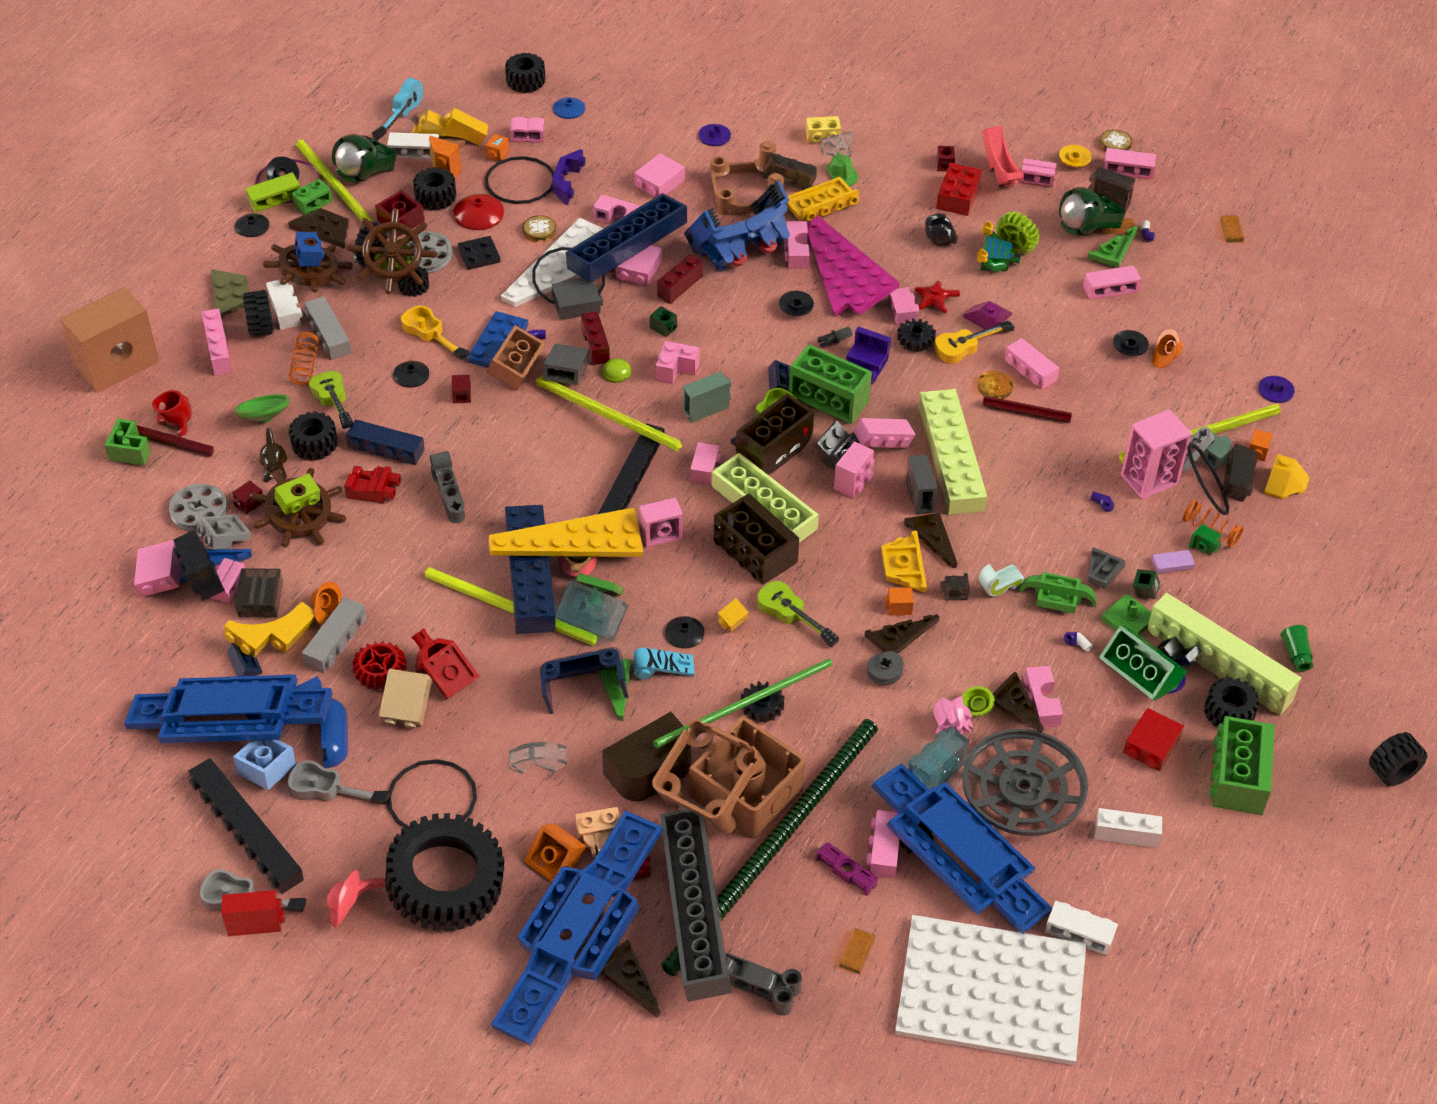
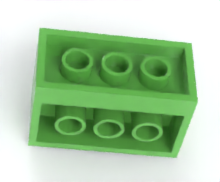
(830, 383)
(1242, 765)

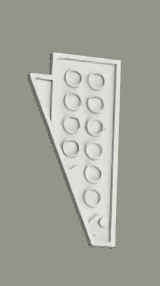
(551, 268)

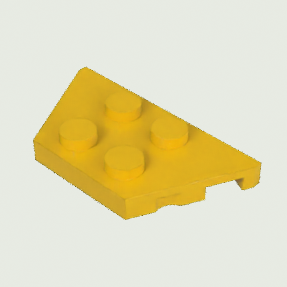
(904, 562)

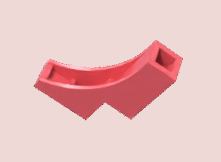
(999, 157)

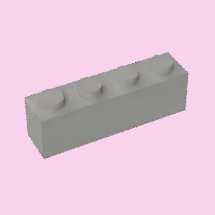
(327, 328)
(334, 635)

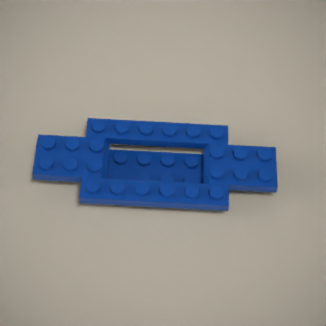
(266, 695)
(970, 839)

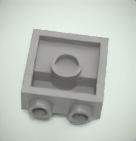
(222, 530)

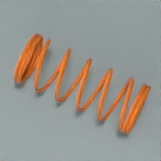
(306, 349)
(1240, 528)

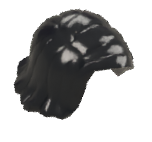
(940, 229)

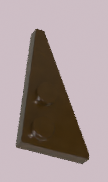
(933, 533)
(901, 634)
(1015, 701)
(627, 975)

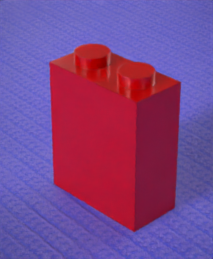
(1153, 739)
(252, 913)

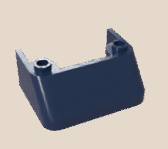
(581, 664)

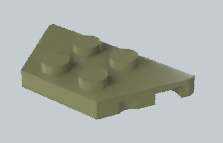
(228, 290)

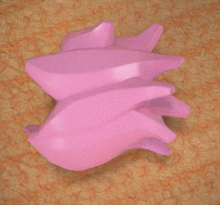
(952, 714)

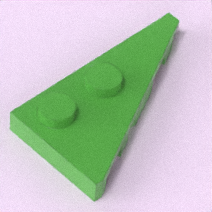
(1115, 249)
(613, 689)

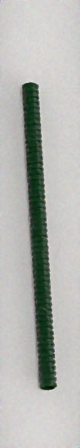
(786, 827)

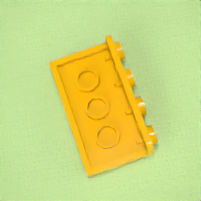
(822, 199)

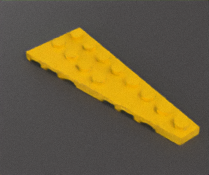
(595, 535)

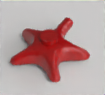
(935, 296)

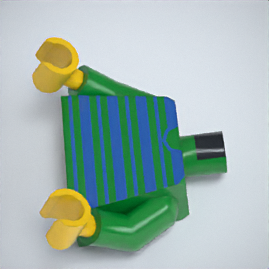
(996, 252)

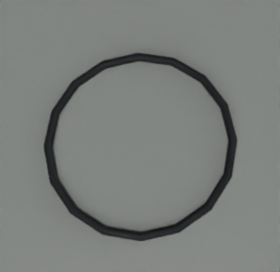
(518, 158)
(536, 265)
(1201, 482)
(431, 762)

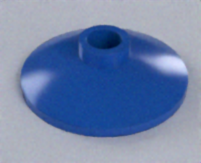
(569, 108)

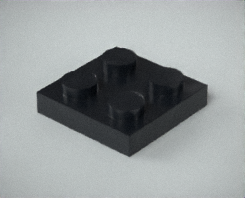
(479, 252)

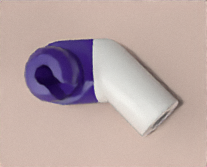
(1145, 231)
(1078, 639)

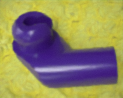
(538, 333)
(1104, 500)

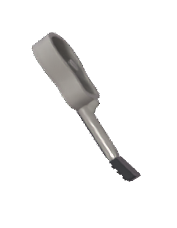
(312, 781)
(224, 882)

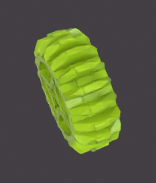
(1019, 231)

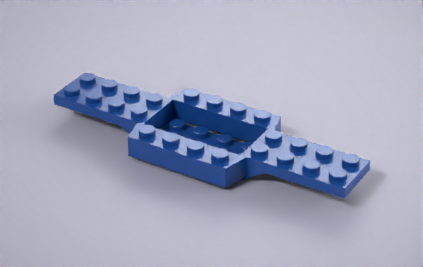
(562, 909)

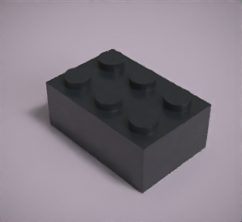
(197, 565)

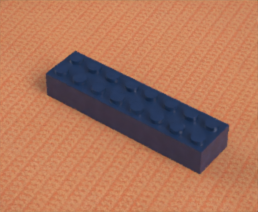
(626, 237)
(530, 577)

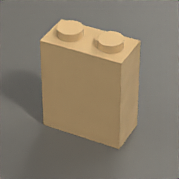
(405, 698)

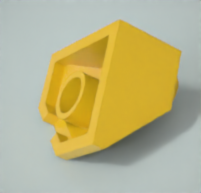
(1286, 478)

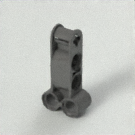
(442, 471)
(765, 982)

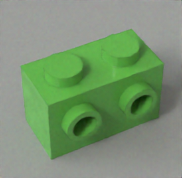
(312, 196)

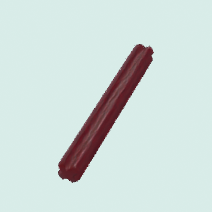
(1027, 409)
(175, 441)

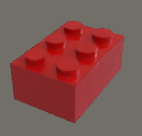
(959, 189)

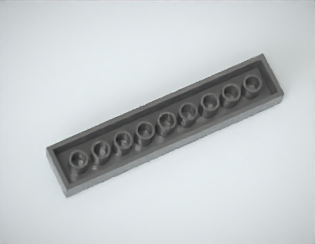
(695, 906)

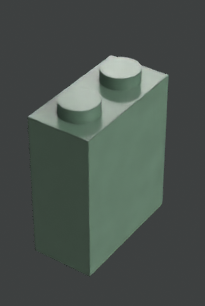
(706, 396)

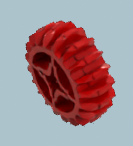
(374, 661)

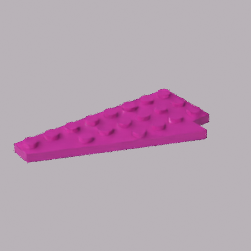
(847, 272)

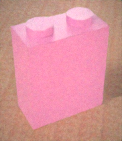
(659, 176)
(640, 267)
(157, 569)

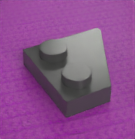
(1104, 568)

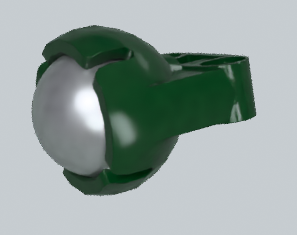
(361, 157)
(1087, 210)

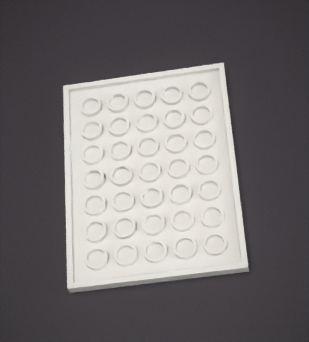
(992, 990)

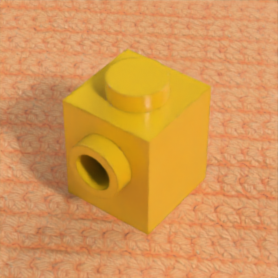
(732, 615)

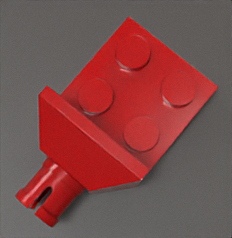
(443, 663)

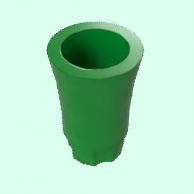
(1298, 647)

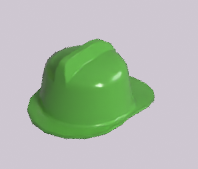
(842, 167)

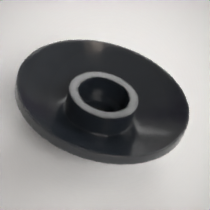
(281, 164)
(252, 225)
(796, 303)
(1130, 343)
(411, 374)
(686, 637)

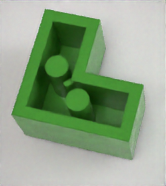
(126, 444)

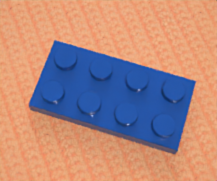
(493, 338)

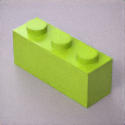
(272, 192)

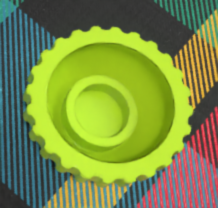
(616, 370)
(978, 700)

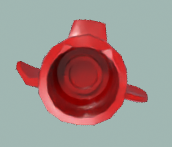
(176, 410)

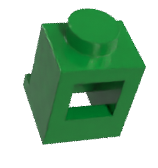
(1205, 540)

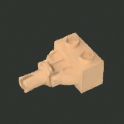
(595, 827)

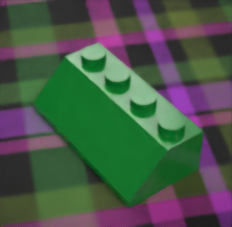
(1142, 663)

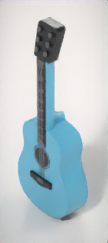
(403, 102)

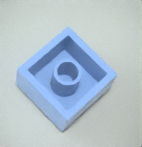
(264, 762)

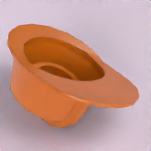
(1167, 348)
(325, 600)

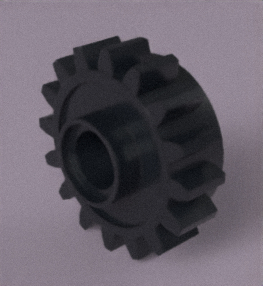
(916, 335)
(765, 708)

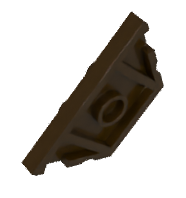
(328, 225)

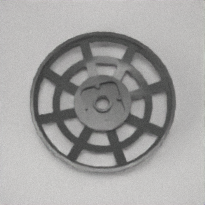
(1025, 774)

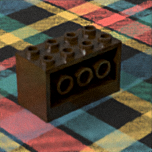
(756, 539)

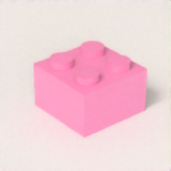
(854, 470)
(661, 522)

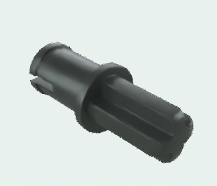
(835, 336)

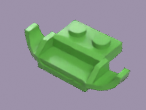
(1058, 591)

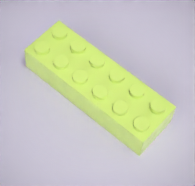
(741, 477)

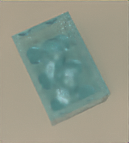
(591, 610)
(940, 758)

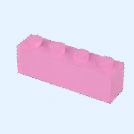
(216, 341)

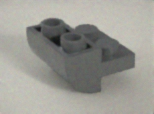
(834, 444)

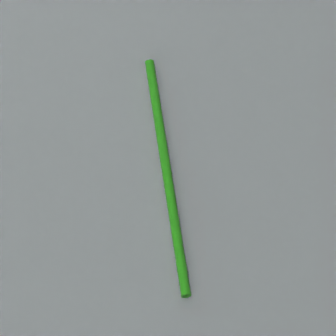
(747, 700)

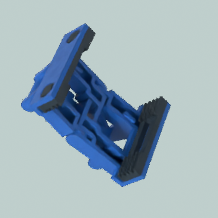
(728, 243)

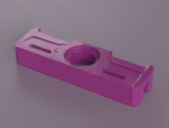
(836, 859)

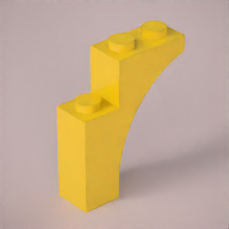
(453, 124)
(280, 633)

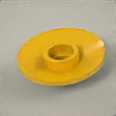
(1075, 155)

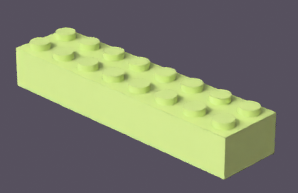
(952, 452)
(1224, 652)

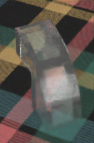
(542, 754)

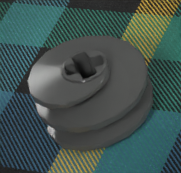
(885, 668)

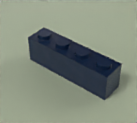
(385, 442)

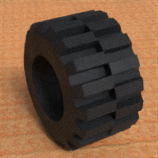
(525, 72)
(434, 188)
(257, 313)
(313, 435)
(1234, 692)
(1398, 759)

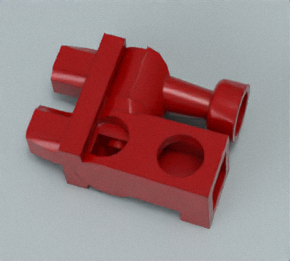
(375, 488)

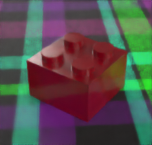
(410, 211)

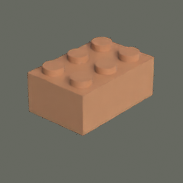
(515, 357)

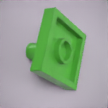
(599, 584)
(1127, 613)

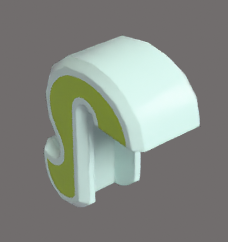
(999, 582)

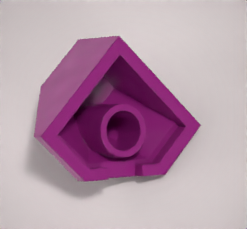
(987, 314)

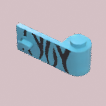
(649, 660)

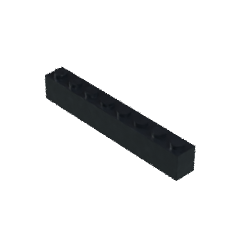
(246, 826)

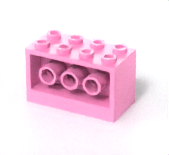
(1155, 454)

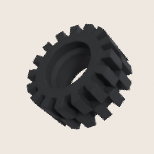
(411, 287)

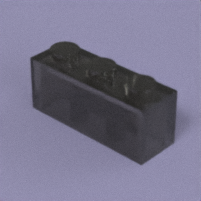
(794, 172)
(1239, 473)

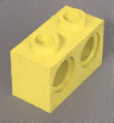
(822, 127)

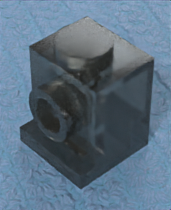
(955, 587)

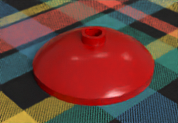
(478, 212)

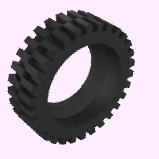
(436, 906)

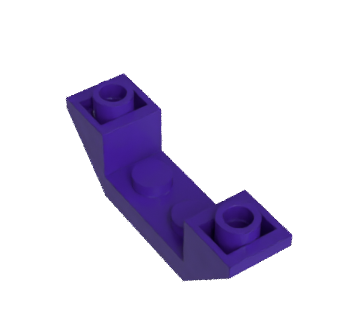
(571, 162)

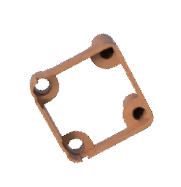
(720, 167)
(719, 810)

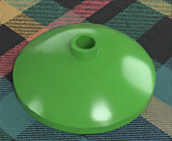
(262, 407)

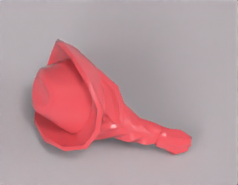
(345, 893)

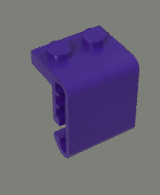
(870, 351)

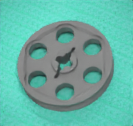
(431, 245)
(192, 506)

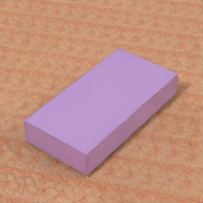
(1173, 561)

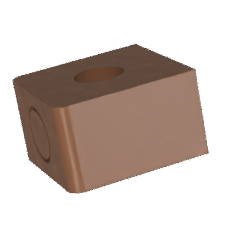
(110, 339)
(765, 793)

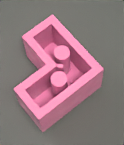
(675, 359)

